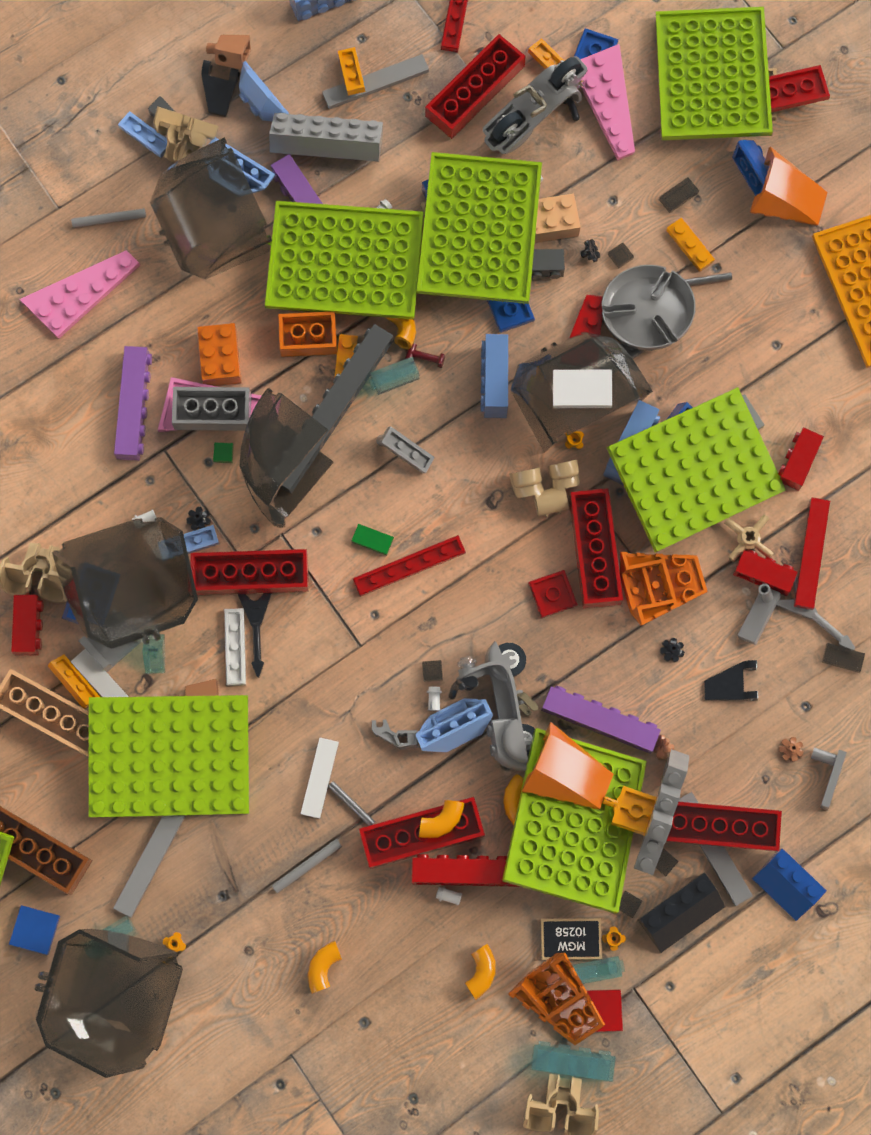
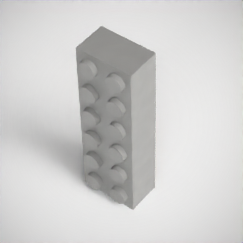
(326, 137)

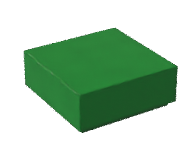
(223, 452)

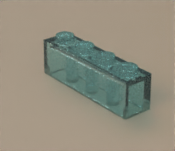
(573, 1062)

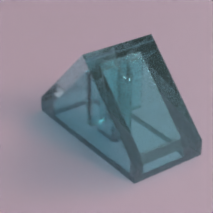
(154, 655)

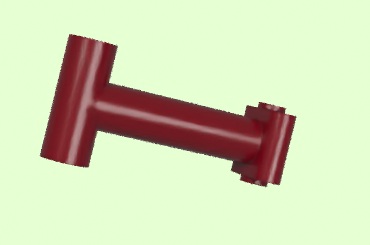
(412, 352)

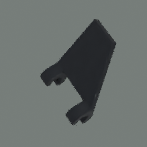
(218, 90)
(730, 684)

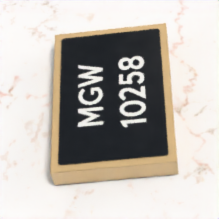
(575, 937)

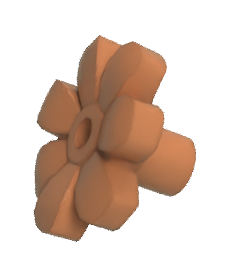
(663, 747)
(788, 751)

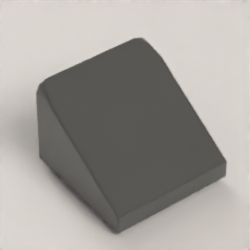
(160, 102)

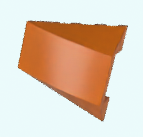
(789, 192)
(659, 583)
(568, 772)
(559, 998)

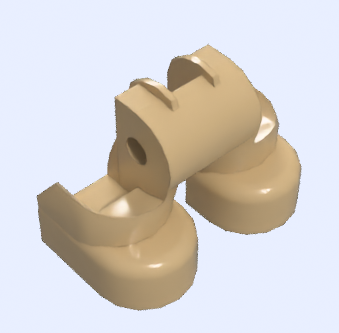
(183, 133)
(549, 500)
(18, 579)
(560, 1091)

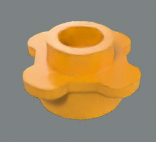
(578, 435)
(607, 938)
(180, 946)

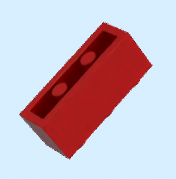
(800, 458)
(765, 571)
(26, 625)

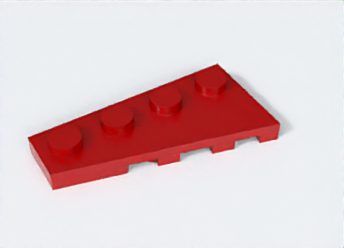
(589, 316)

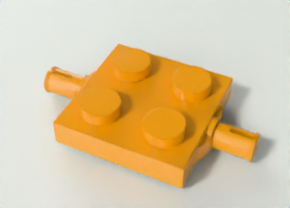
(632, 810)

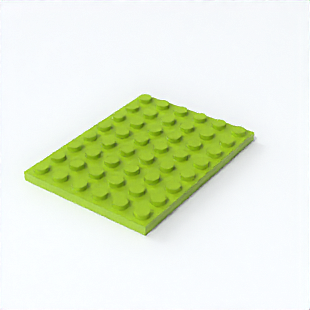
(713, 73)
(479, 228)
(344, 260)
(696, 469)
(168, 755)
(573, 847)

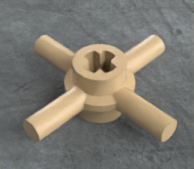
(742, 535)

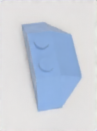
(258, 95)
(256, 175)
(454, 725)

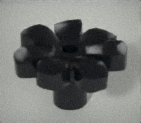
(590, 251)
(198, 518)
(670, 653)

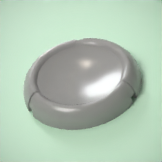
(648, 307)

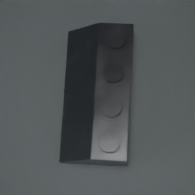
(682, 912)

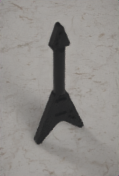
(255, 612)

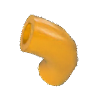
(406, 332)
(512, 797)
(443, 822)
(320, 965)
(484, 972)

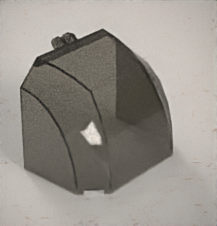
(209, 212)
(584, 351)
(272, 448)
(128, 581)
(107, 999)

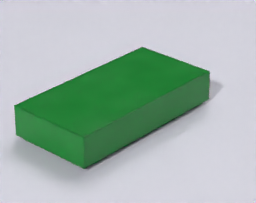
(372, 539)

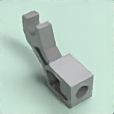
(386, 734)

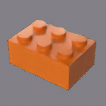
(307, 334)
(219, 354)

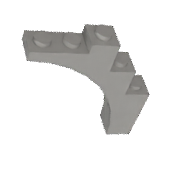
(663, 811)

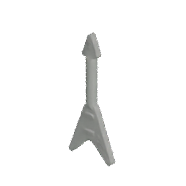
(844, 641)

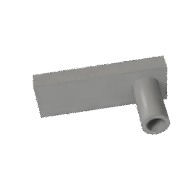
(405, 449)
(759, 614)
(837, 762)

